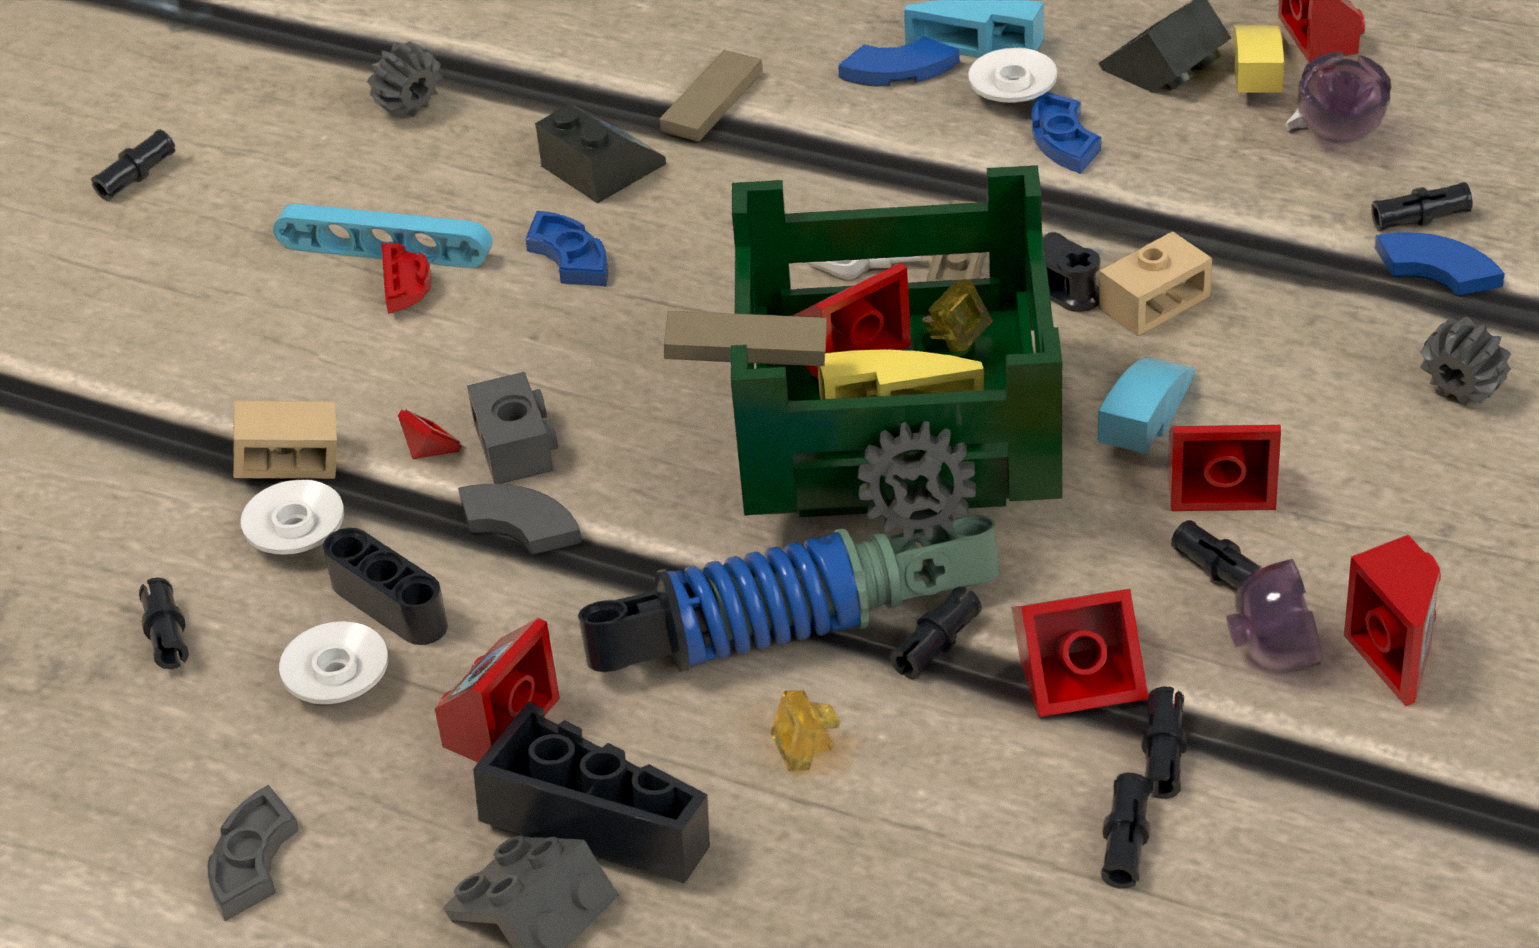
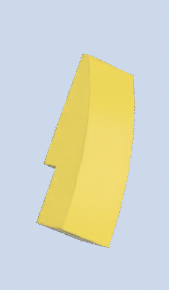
(1258, 58)
(896, 373)

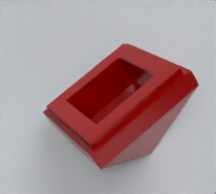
(425, 436)

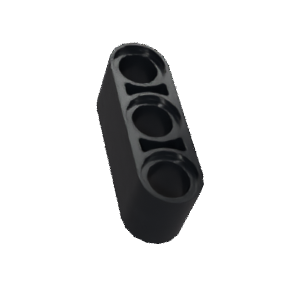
(385, 586)

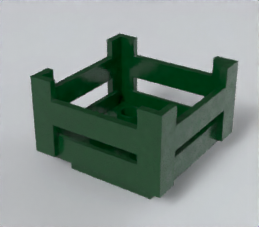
(808, 448)

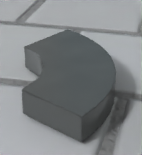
(519, 513)
(244, 852)

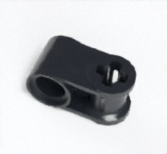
(1071, 273)

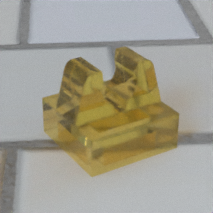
(958, 316)
(801, 729)

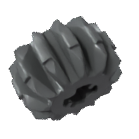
(404, 79)
(1465, 360)

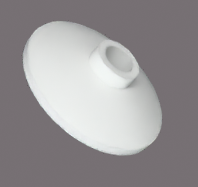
(1012, 75)
(292, 516)
(333, 662)

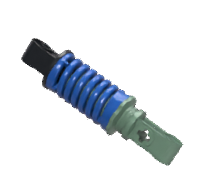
(817, 582)

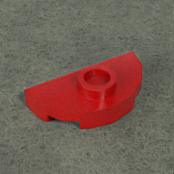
(405, 277)

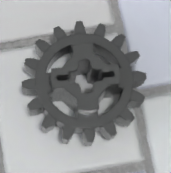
(908, 499)

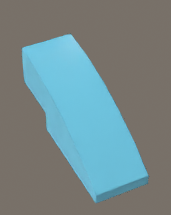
(977, 25)
(1143, 403)

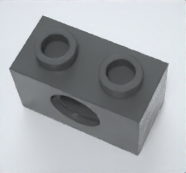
(512, 427)

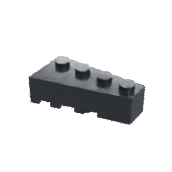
(557, 784)

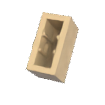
(1155, 283)
(284, 439)

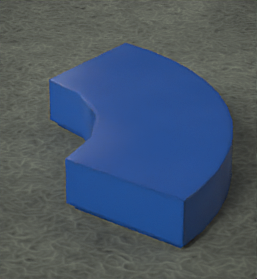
(881, 64)
(1060, 133)
(574, 250)
(1440, 260)

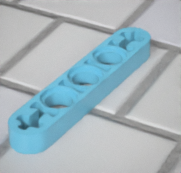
(307, 229)

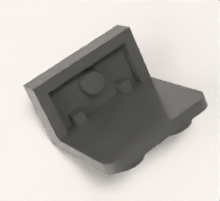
(535, 892)

